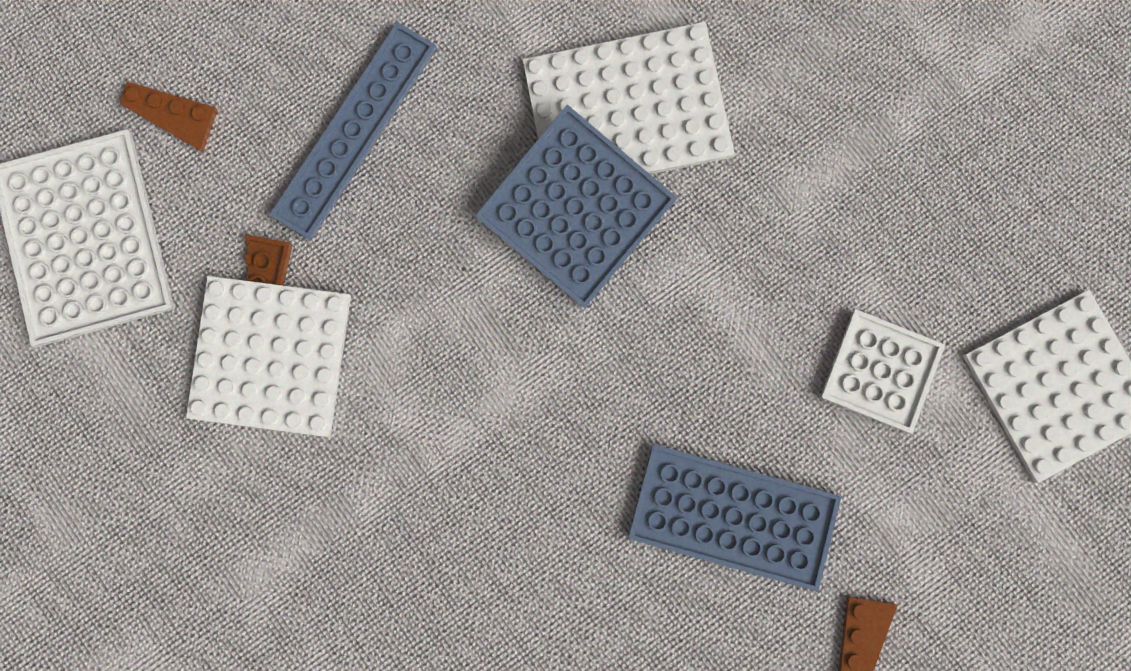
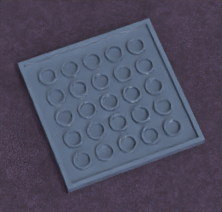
(576, 206)

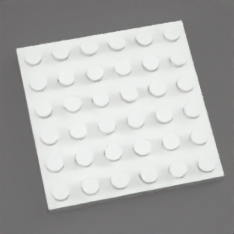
(268, 356)
(1057, 385)

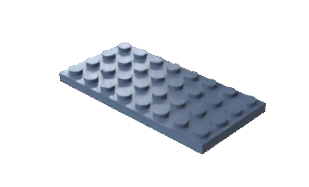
(735, 517)

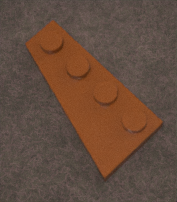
(177, 115)
(267, 260)
(864, 633)

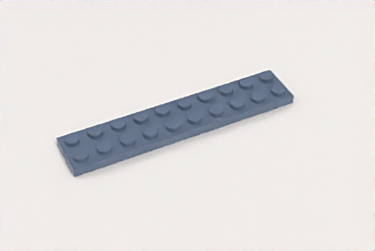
(353, 131)

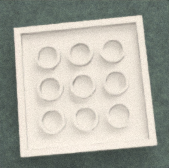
(882, 371)

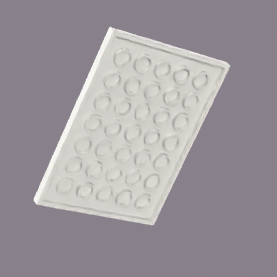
(643, 92)
(82, 238)

